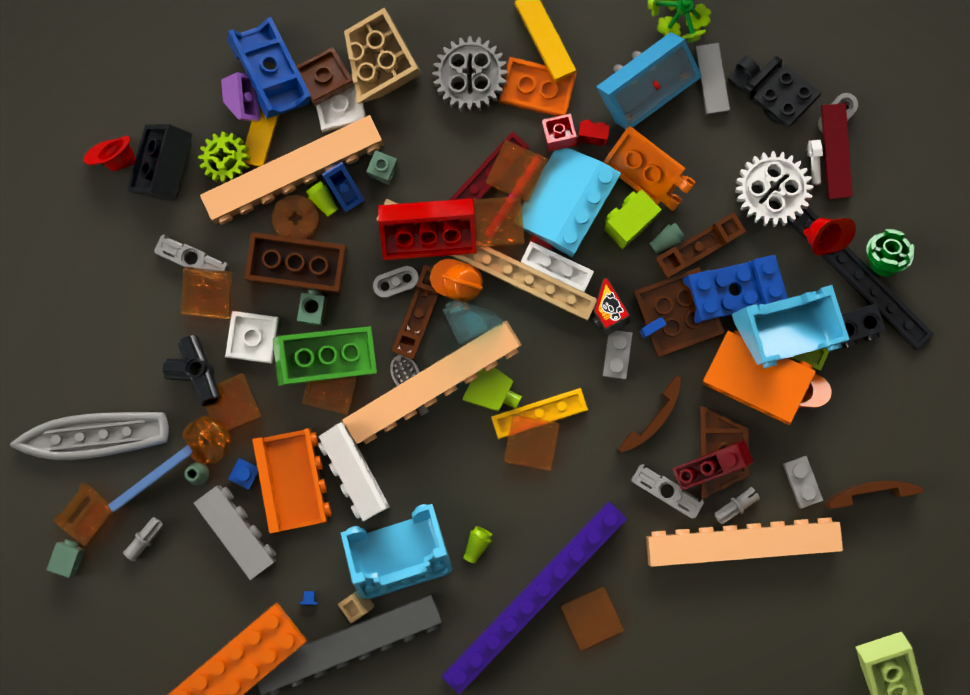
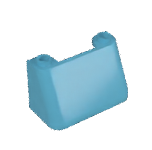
(792, 326)
(397, 554)

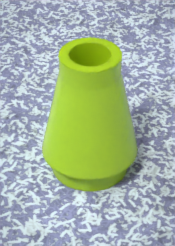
(322, 198)
(477, 543)

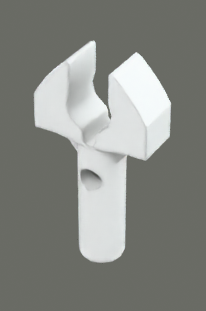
(815, 151)

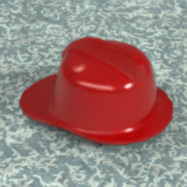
(112, 154)
(830, 235)

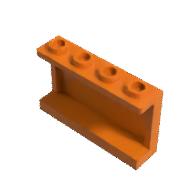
(770, 390)
(291, 480)

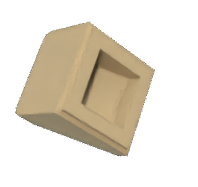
(355, 606)

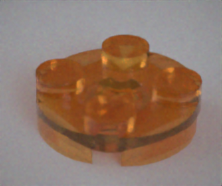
(286, 208)
(214, 433)

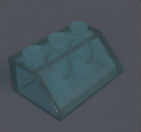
(469, 320)

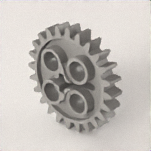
(490, 73)

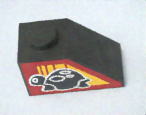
(609, 310)

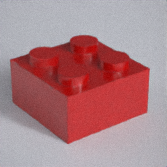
(559, 132)
(593, 133)

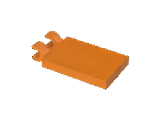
(648, 168)

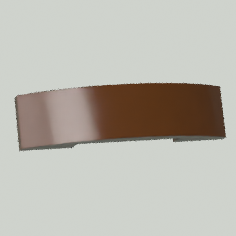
(700, 245)
(417, 316)
(670, 394)
(844, 497)

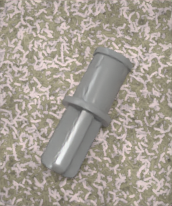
(736, 506)
(143, 539)

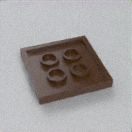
(674, 304)

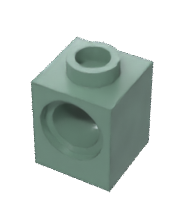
(382, 167)
(312, 318)
(66, 558)

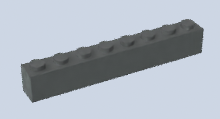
(353, 641)

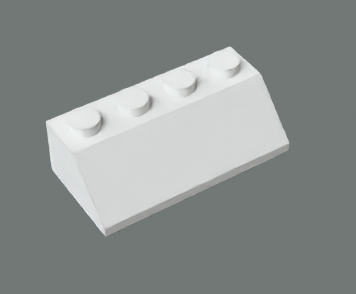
(353, 471)

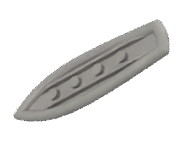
(94, 435)

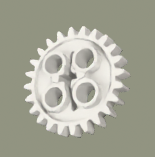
(789, 202)

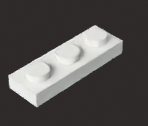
(557, 266)

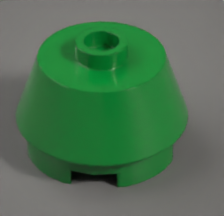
(889, 253)

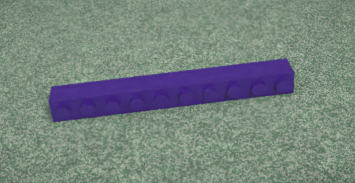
(533, 597)

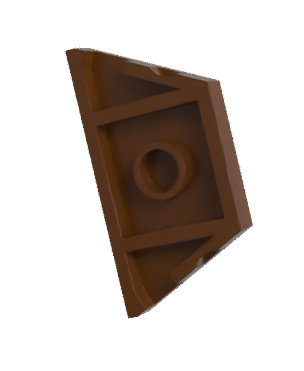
(715, 434)

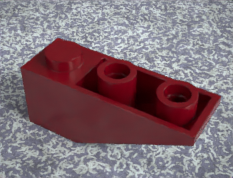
(713, 465)

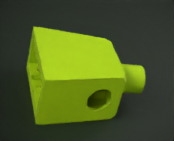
(491, 390)

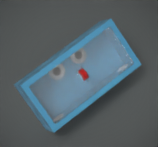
(649, 80)

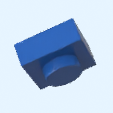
(244, 474)

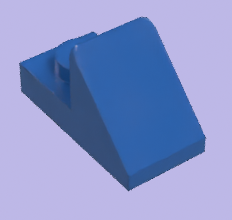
(343, 187)

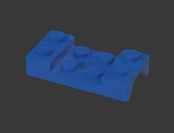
(278, 88)
(757, 284)

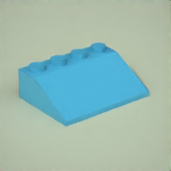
(568, 199)

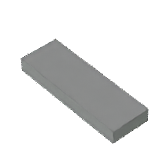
(712, 79)

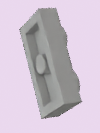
(617, 355)
(802, 482)

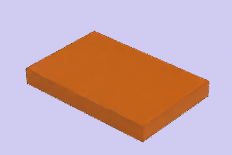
(534, 89)

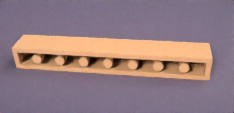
(291, 170)
(432, 382)
(744, 543)

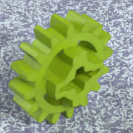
(217, 150)

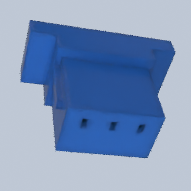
(309, 598)

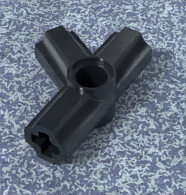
(187, 369)

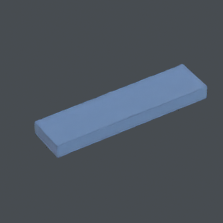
(150, 478)

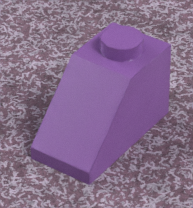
(240, 97)

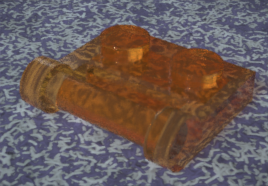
(89, 520)

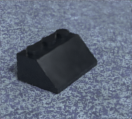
(160, 161)

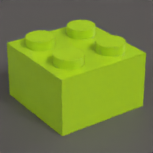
(632, 218)

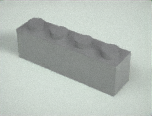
(235, 532)

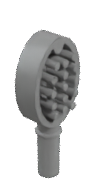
(402, 370)

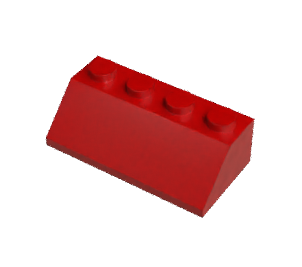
(427, 229)

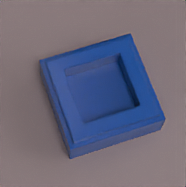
(652, 327)

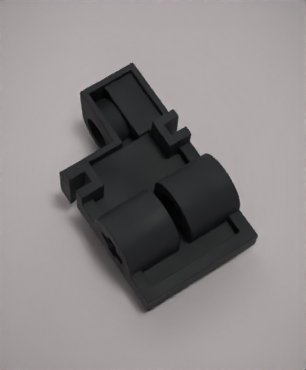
(776, 89)

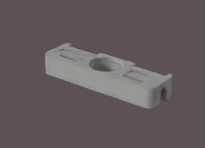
(177, 253)
(679, 500)

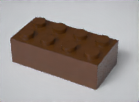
(296, 263)

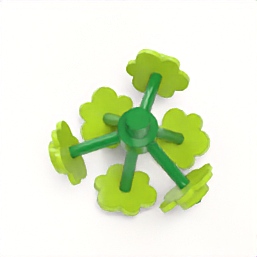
(695, 17)

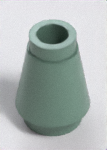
(667, 238)
(202, 473)

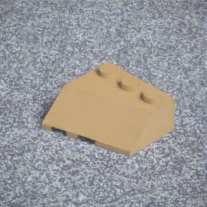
(378, 57)

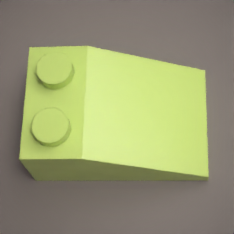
(890, 666)

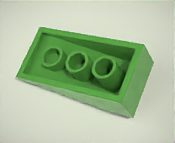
(324, 355)

